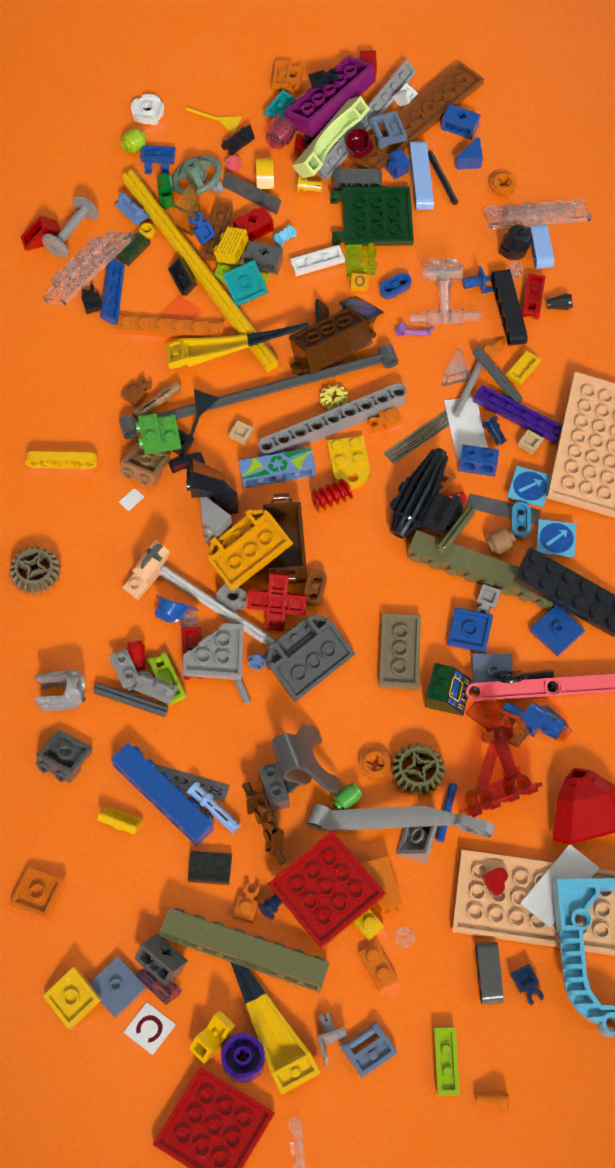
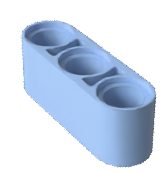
(541, 247)

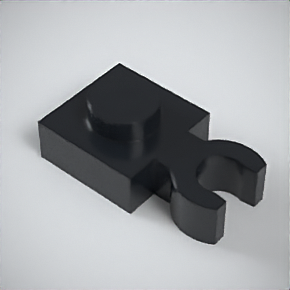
(321, 78)
(91, 300)

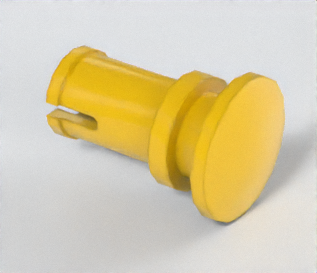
(308, 185)

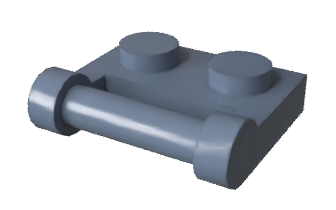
(392, 126)
(371, 1056)

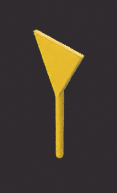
(229, 123)

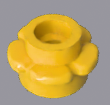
(147, 227)

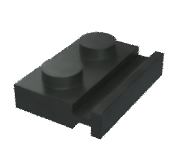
(210, 868)

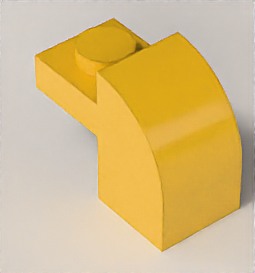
(265, 173)
(213, 1037)

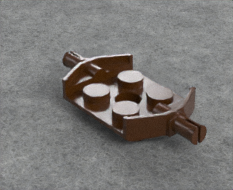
(272, 833)

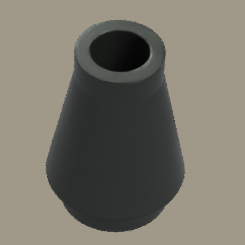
(560, 302)

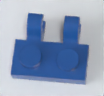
(157, 154)

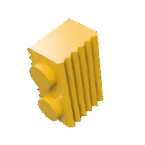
(231, 245)

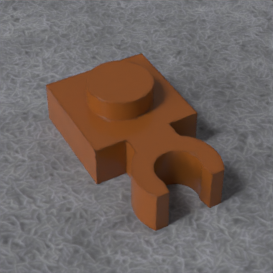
(136, 393)

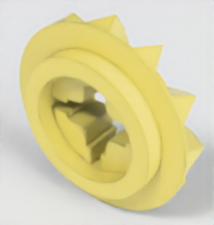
(326, 399)

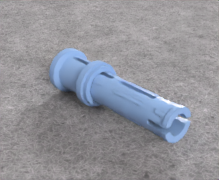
(206, 799)

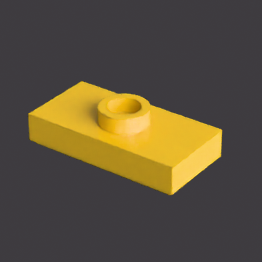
(523, 368)
(120, 820)

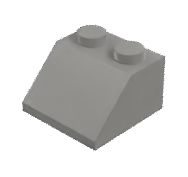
(214, 520)

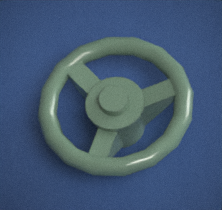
(195, 172)

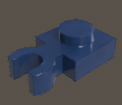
(525, 981)

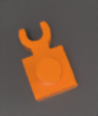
(387, 418)
(247, 907)

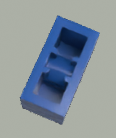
(460, 121)

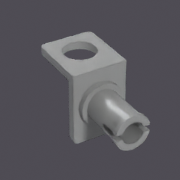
(329, 1034)

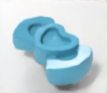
(285, 234)

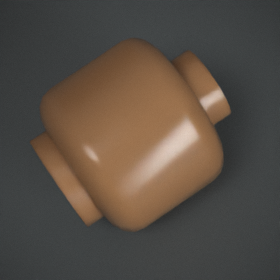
(500, 541)

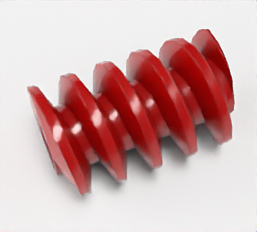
(331, 493)

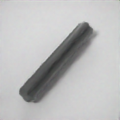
(497, 375)
(130, 699)

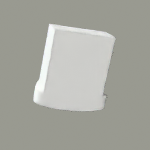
(405, 95)

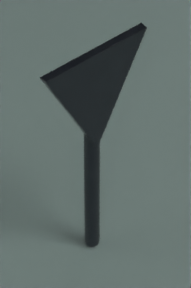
(203, 402)

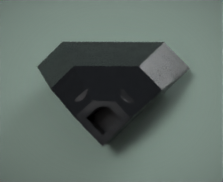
(210, 482)

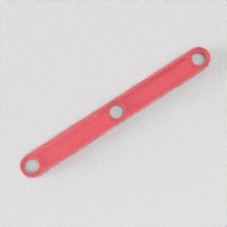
(538, 687)

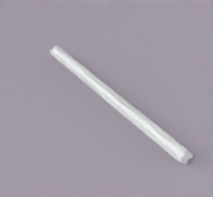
(215, 605)

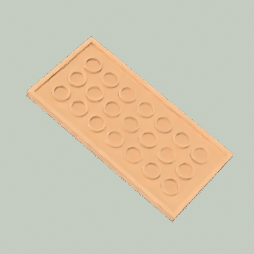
(586, 448)
(504, 917)

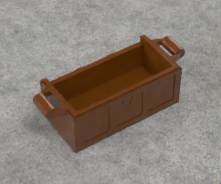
(330, 341)
(289, 518)

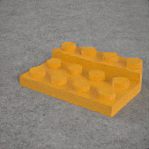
(247, 547)

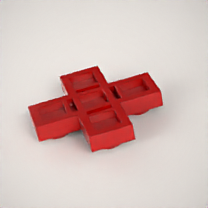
(277, 601)

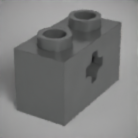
(266, 256)
(274, 787)
(161, 959)

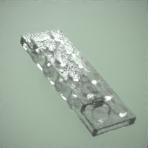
(537, 214)
(86, 266)

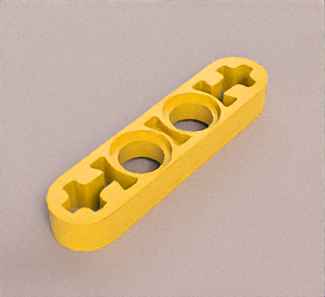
(46, 459)

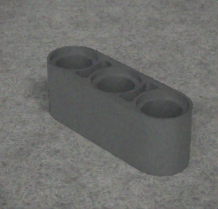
(356, 178)
(489, 973)

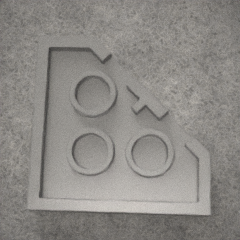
(217, 655)

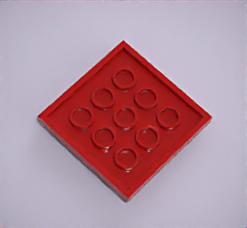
(326, 889)
(213, 1125)

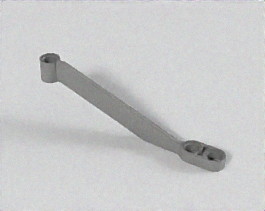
(394, 817)

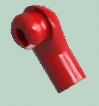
(299, 146)

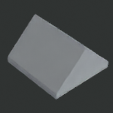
(417, 843)

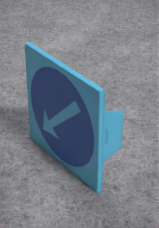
(529, 486)
(556, 538)

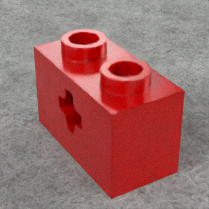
(256, 223)

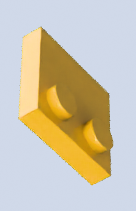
(72, 997)

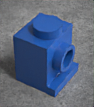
(397, 164)

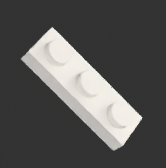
(317, 260)

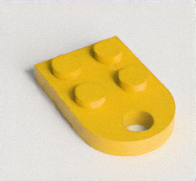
(348, 459)

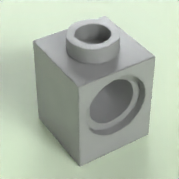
(225, 593)

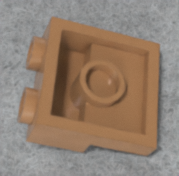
(143, 467)

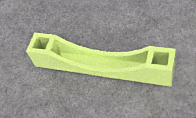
(314, 156)

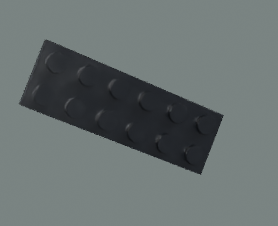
(567, 590)

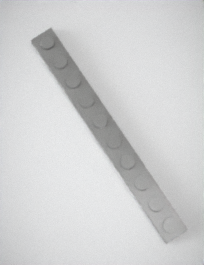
(377, 106)

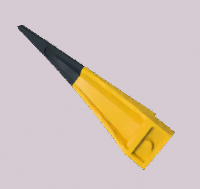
(198, 350)
(284, 1051)

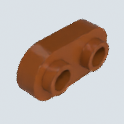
(315, 589)

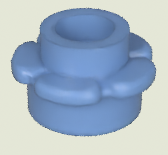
(256, 661)

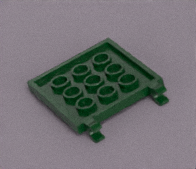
(374, 216)

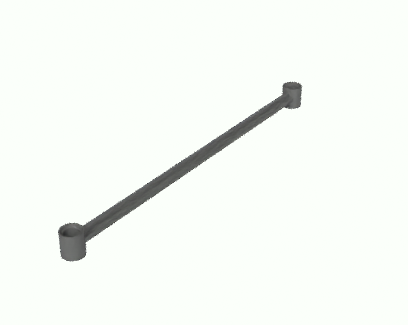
(386, 356)

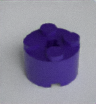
(231, 1054)

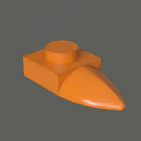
(494, 348)

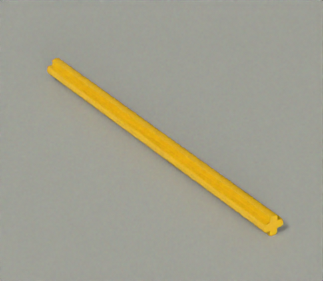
(198, 267)

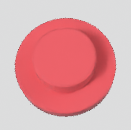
(233, 163)

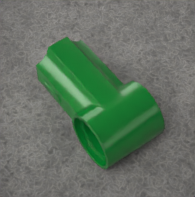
(165, 191)

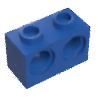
(478, 460)

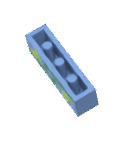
(277, 468)

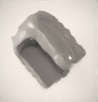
(73, 694)

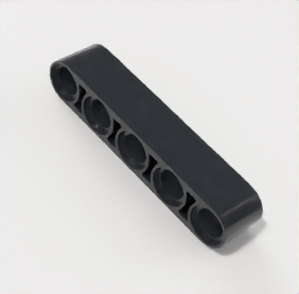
(509, 307)

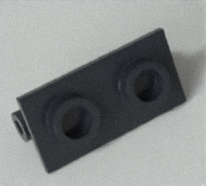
(239, 140)

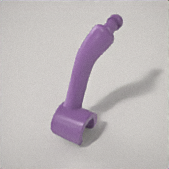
(402, 331)

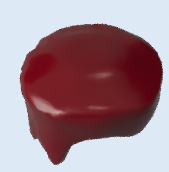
(358, 143)

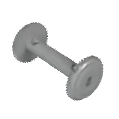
(56, 245)

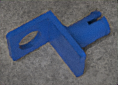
(479, 280)

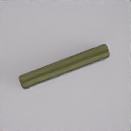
(456, 529)

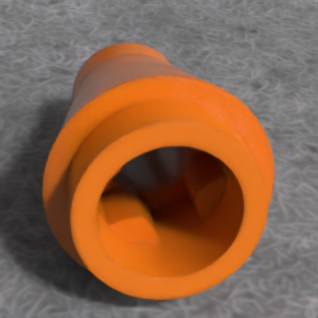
(493, 1100)

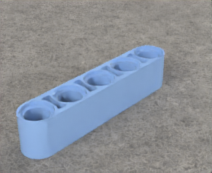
(421, 175)

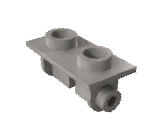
(124, 669)
(155, 688)

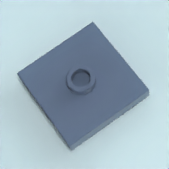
(487, 664)
(117, 987)

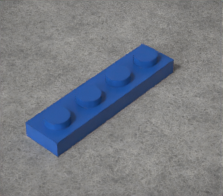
(112, 291)

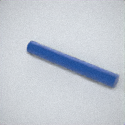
(447, 807)

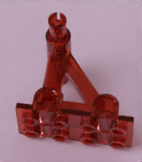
(504, 789)

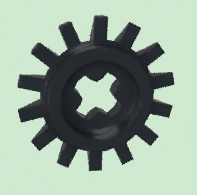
(509, 676)

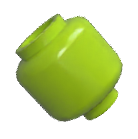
(133, 141)

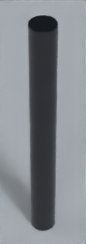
(442, 177)

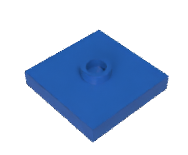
(470, 630)
(557, 630)

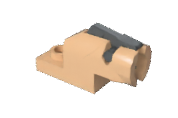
(146, 570)

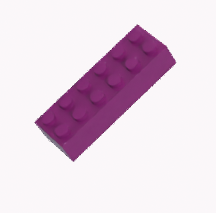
(320, 105)

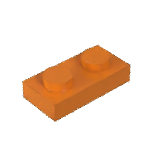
(378, 967)

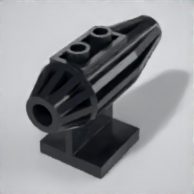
(421, 503)

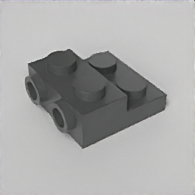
(63, 756)

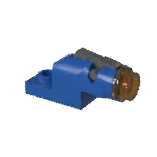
(542, 718)

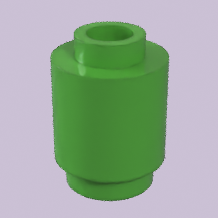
(346, 797)

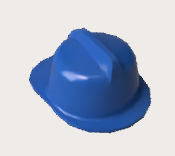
(170, 610)

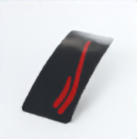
(182, 462)

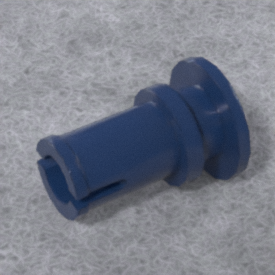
(493, 428)
(270, 906)

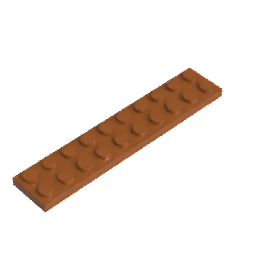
(424, 112)

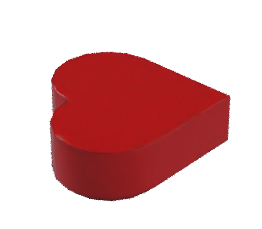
(495, 881)

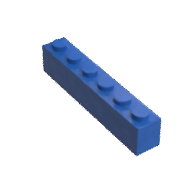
(162, 794)

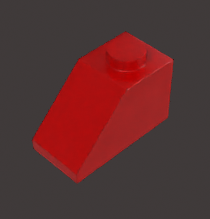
(33, 235)

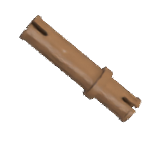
(157, 400)

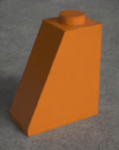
(382, 873)

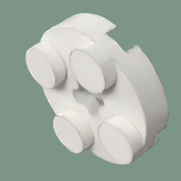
(147, 117)

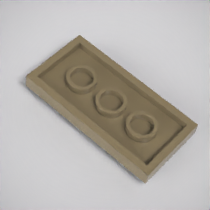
(400, 651)

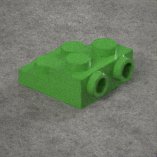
(158, 433)

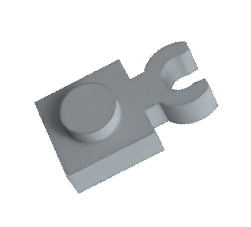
(487, 598)

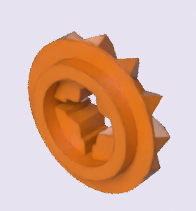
(503, 177)
(369, 757)

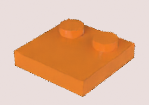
(38, 893)

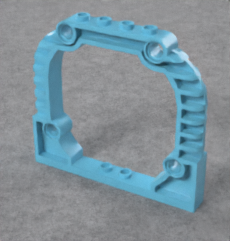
(574, 899)

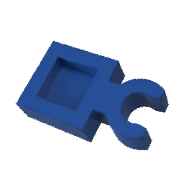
(202, 229)

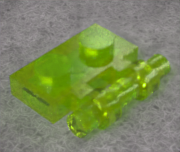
(354, 259)

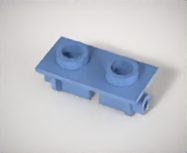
(131, 209)

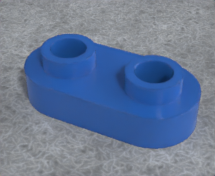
(394, 285)

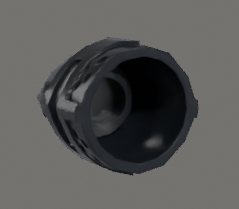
(516, 241)

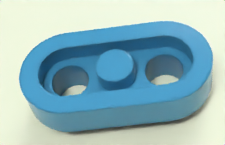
(521, 521)

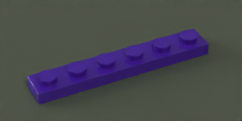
(518, 414)

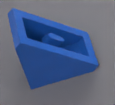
(471, 156)

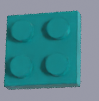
(245, 283)

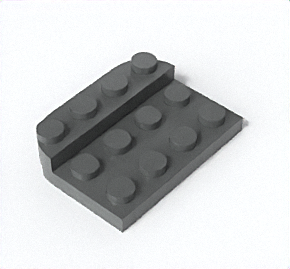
(307, 655)

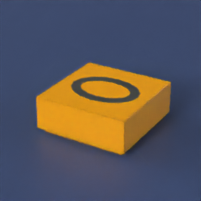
(359, 282)

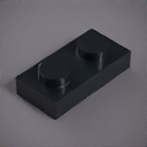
(182, 276)

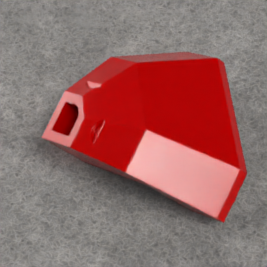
(584, 808)

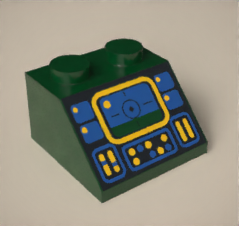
(447, 690)

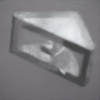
(457, 370)

